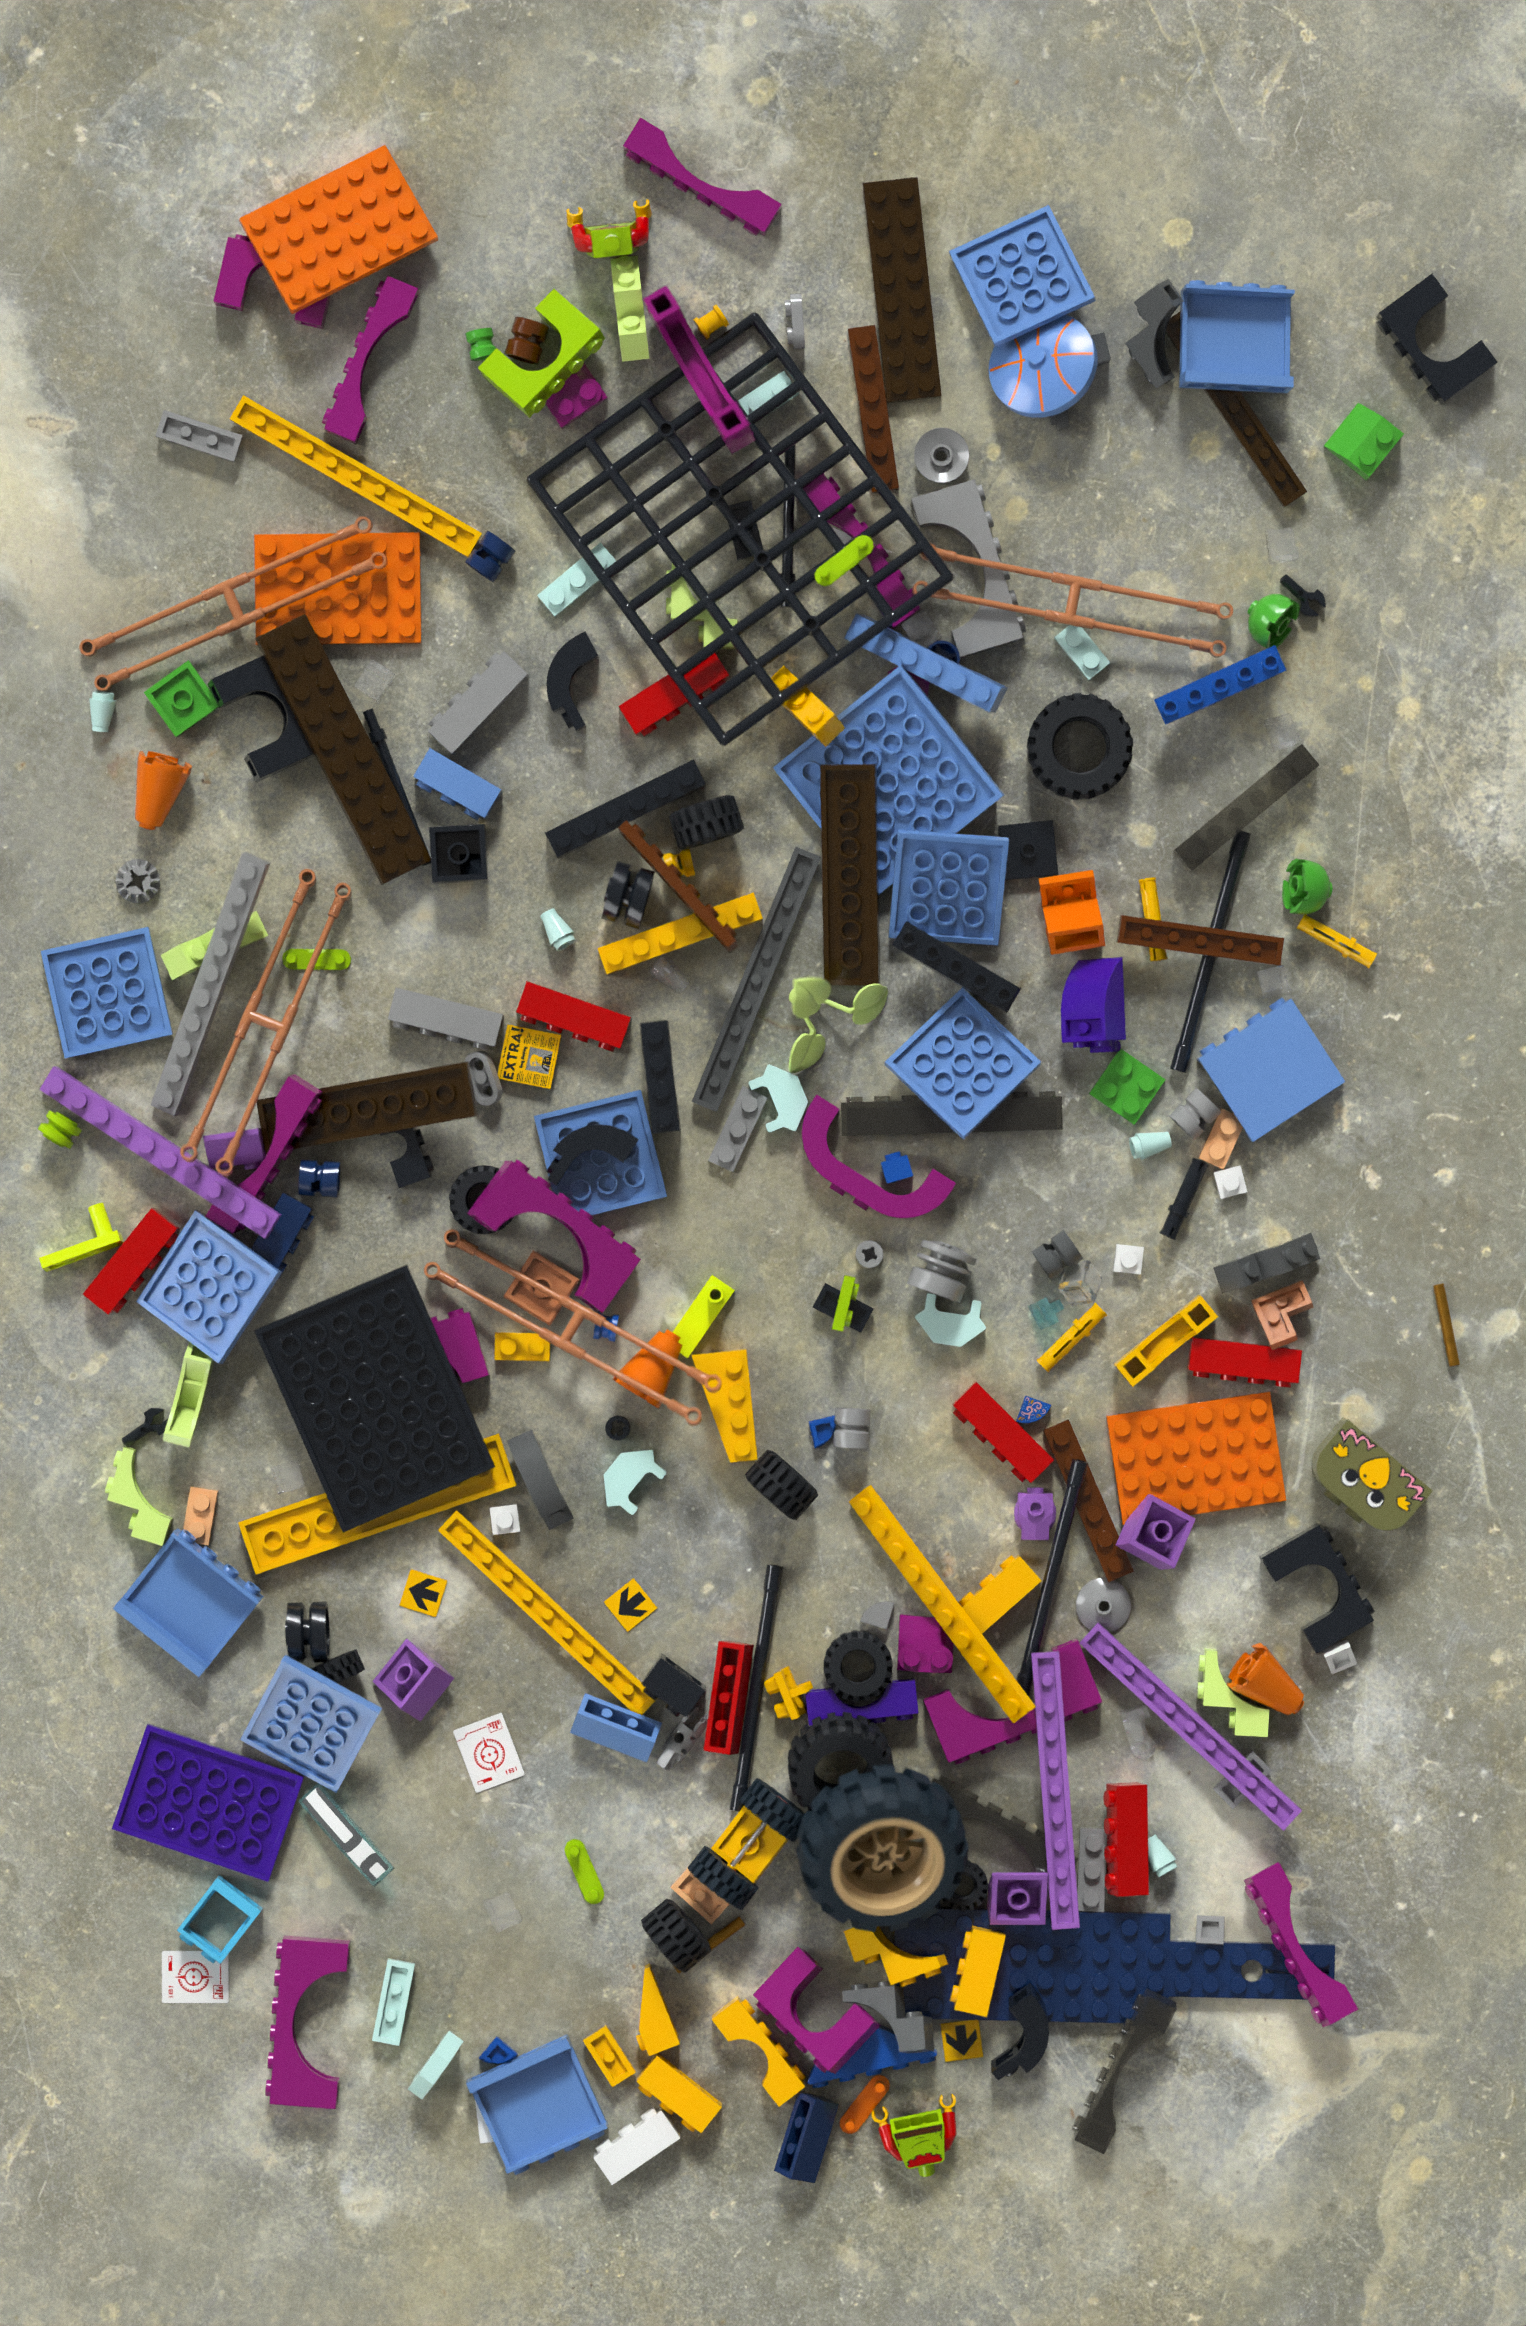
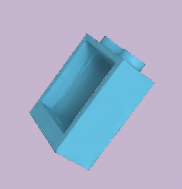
(236, 1897)

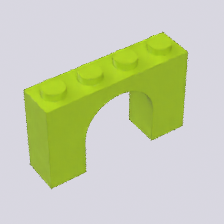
(532, 388)

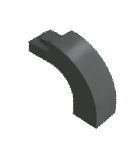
(539, 1479)

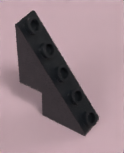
(956, 967)

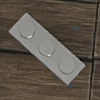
(199, 436)
(737, 1129)
(1091, 1869)

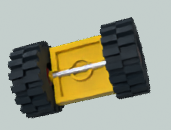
(748, 1844)

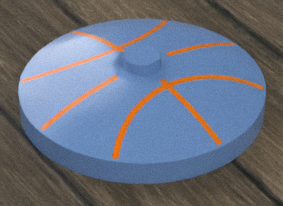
(1044, 368)

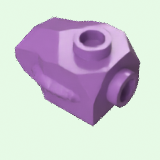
(1035, 1513)

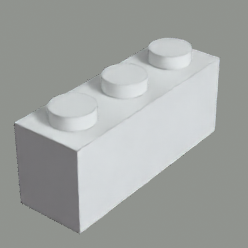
(636, 2144)

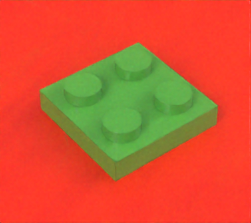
(182, 699)
(1127, 1086)

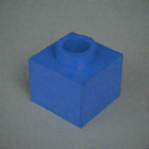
(896, 1167)

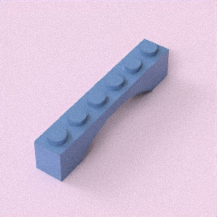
(930, 665)

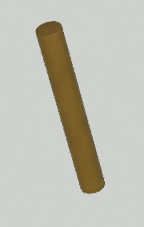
(1446, 1324)
(724, 1934)

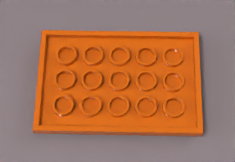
(338, 229)
(362, 609)
(1198, 1455)

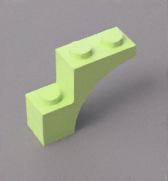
(629, 308)
(681, 600)
(190, 955)
(188, 1397)
(124, 1490)
(1213, 1691)

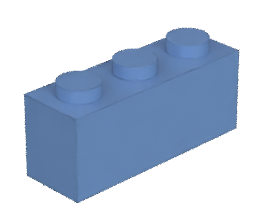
(456, 785)
(616, 1727)

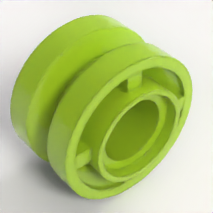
(59, 1129)

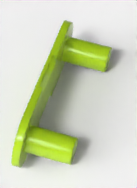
(844, 560)
(328, 959)
(584, 1871)

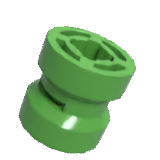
(480, 343)

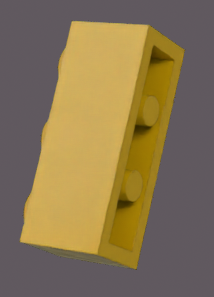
(809, 709)
(999, 1592)
(978, 1970)
(678, 2093)

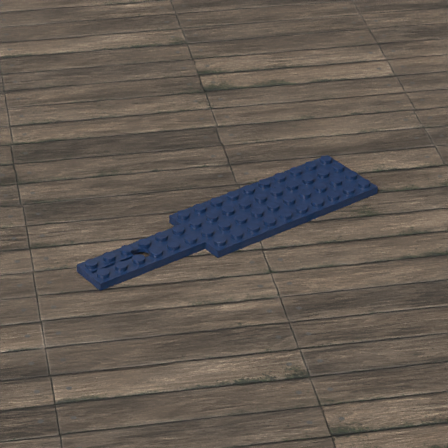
(1094, 1968)

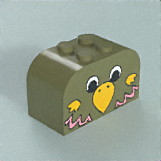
(1366, 1478)

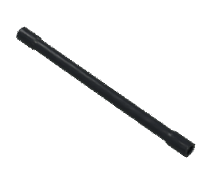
(1184, 1046)
(1074, 1484)
(771, 1588)

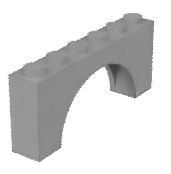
(962, 512)

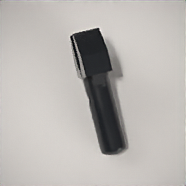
(1303, 595)
(146, 1427)

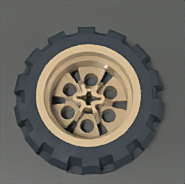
(901, 1808)

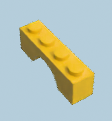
(1165, 1340)
(737, 2022)

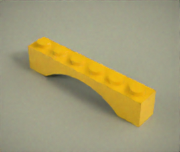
(676, 935)

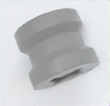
(869, 1254)

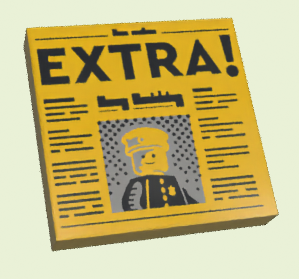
(529, 1056)

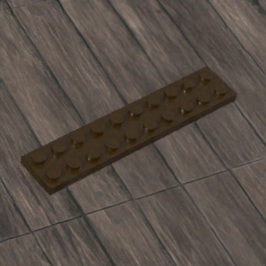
(343, 749)

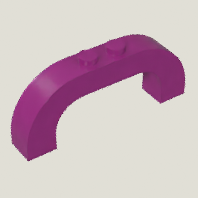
(866, 1193)

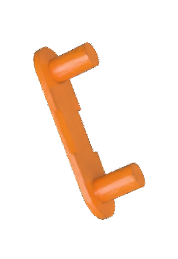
(864, 2104)

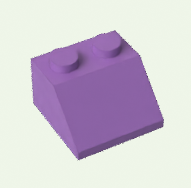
(249, 1154)
(1156, 1533)
(413, 1680)
(1017, 1898)

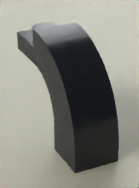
(563, 667)
(593, 1137)
(1028, 2050)

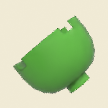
(1271, 618)
(1307, 887)

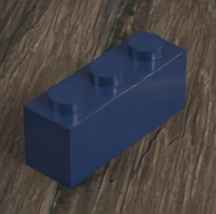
(284, 1236)
(806, 2137)

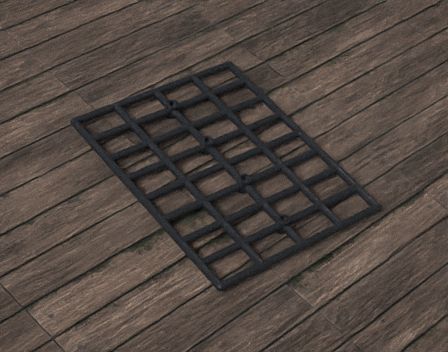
(762, 558)

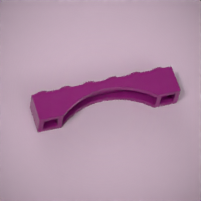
(750, 207)
(392, 307)
(824, 493)
(293, 1107)
(1272, 1894)

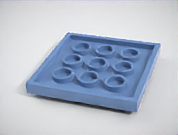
(1022, 276)
(949, 885)
(106, 992)
(962, 1063)
(596, 1178)
(209, 1287)
(310, 1723)

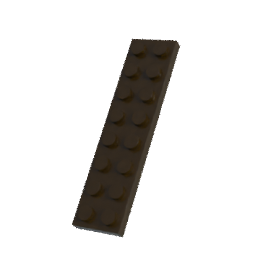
(902, 290)
(850, 874)
(381, 1105)

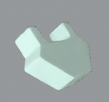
(786, 1095)
(950, 1327)
(626, 1474)
(435, 2065)

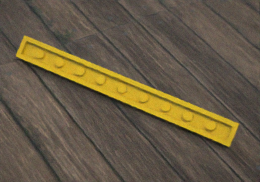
(355, 476)
(942, 1604)
(546, 1612)

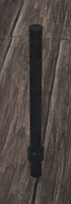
(788, 524)
(377, 736)

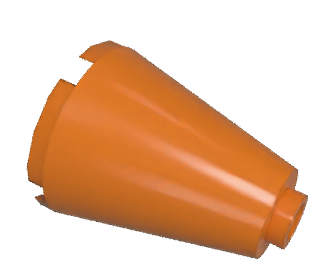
(157, 787)
(650, 1369)
(1265, 1681)

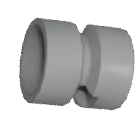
(1195, 1114)
(851, 1428)

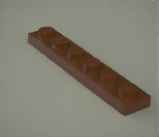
(873, 403)
(687, 894)
(1200, 940)
(1089, 1503)

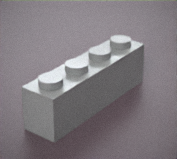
(478, 702)
(445, 1017)

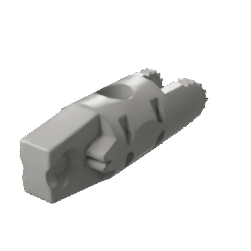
(674, 1748)

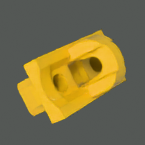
(791, 1693)

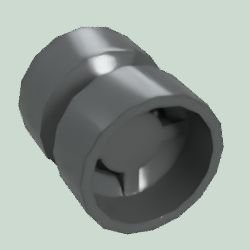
(1057, 1255)

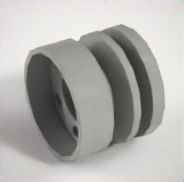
(941, 1270)

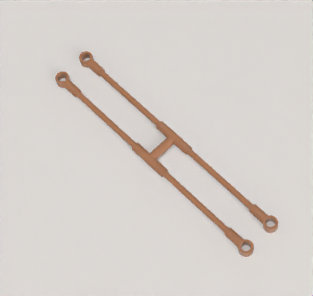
(1076, 584)
(240, 619)
(250, 1015)
(580, 1312)

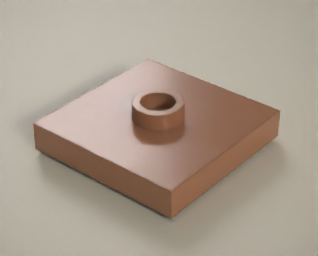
(533, 1300)

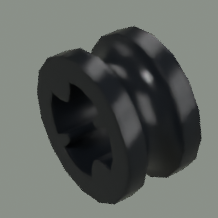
(626, 1429)

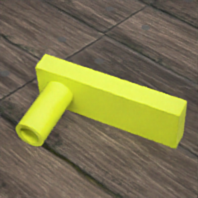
(105, 1240)
(702, 1314)

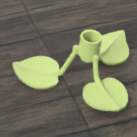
(807, 999)

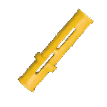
(1151, 911)
(1365, 957)
(1071, 1337)

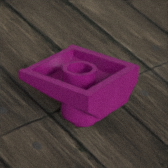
(576, 397)
(923, 1645)

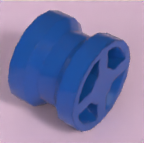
(604, 1332)

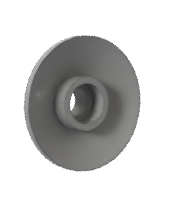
(944, 441)
(1101, 1590)

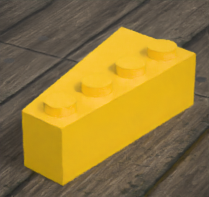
(732, 1403)

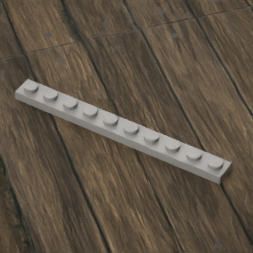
(210, 983)

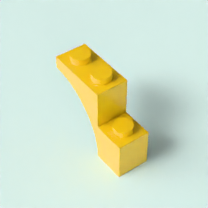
(898, 1964)

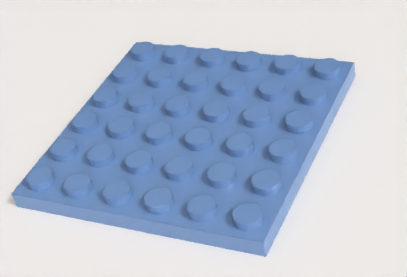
(922, 766)

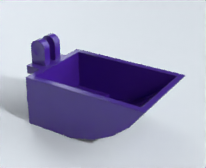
(1094, 1005)

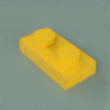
(521, 1347)
(609, 2056)

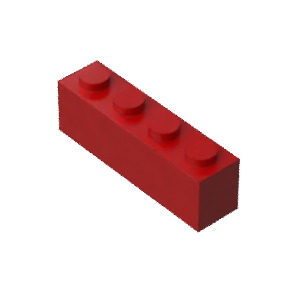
(665, 699)
(573, 1015)
(131, 1261)
(1244, 1360)
(1002, 1432)
(728, 1697)
(1126, 1839)

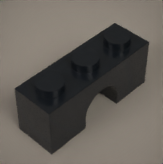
(413, 1164)

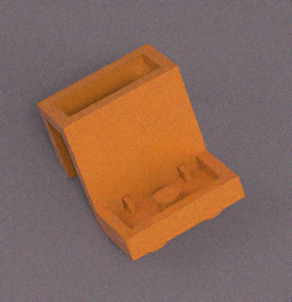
(1071, 912)

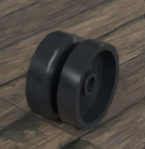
(629, 895)
(304, 1632)

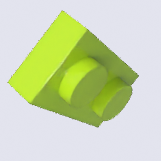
(843, 1315)

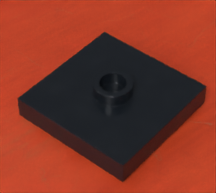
(1030, 850)

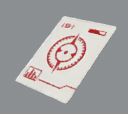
(488, 1752)
(193, 1979)

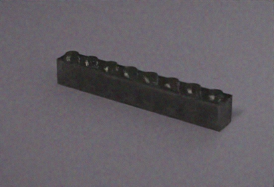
(915, 1117)

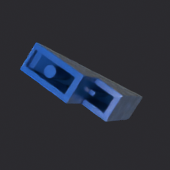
(1220, 685)
(877, 2052)

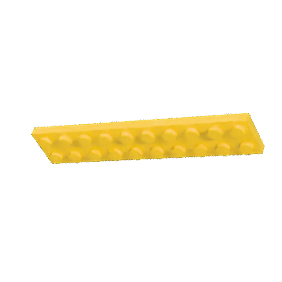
(313, 1528)

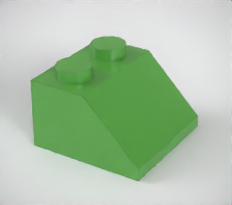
(1363, 440)

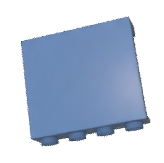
(1235, 337)
(1270, 1068)
(189, 1601)
(538, 2104)

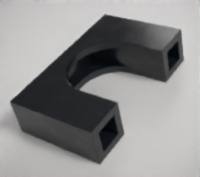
(1442, 378)
(258, 679)
(660, 1076)
(1349, 1610)

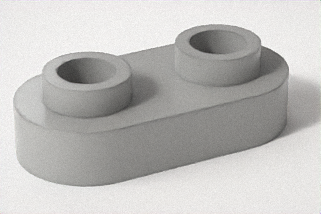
(795, 333)
(483, 1078)

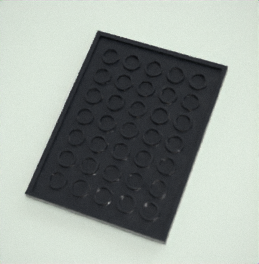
(374, 1398)

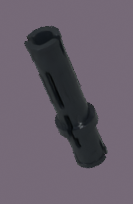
(1184, 1198)

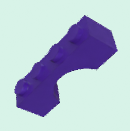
(896, 1700)

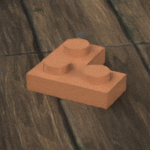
(1276, 1308)

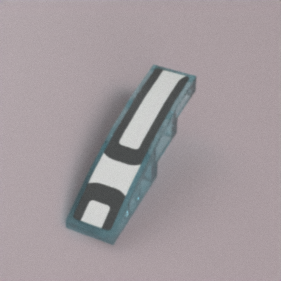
(346, 1834)

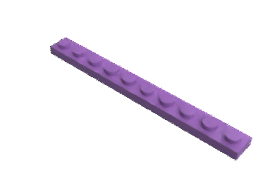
(160, 1152)
(1190, 1726)
(1055, 1790)

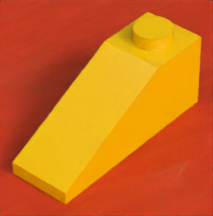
(656, 2024)

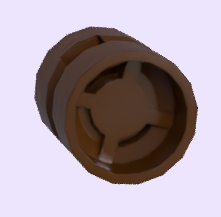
(526, 340)

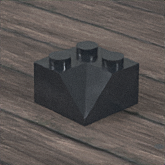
(458, 853)
(673, 1686)

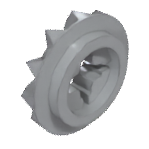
(150, 884)

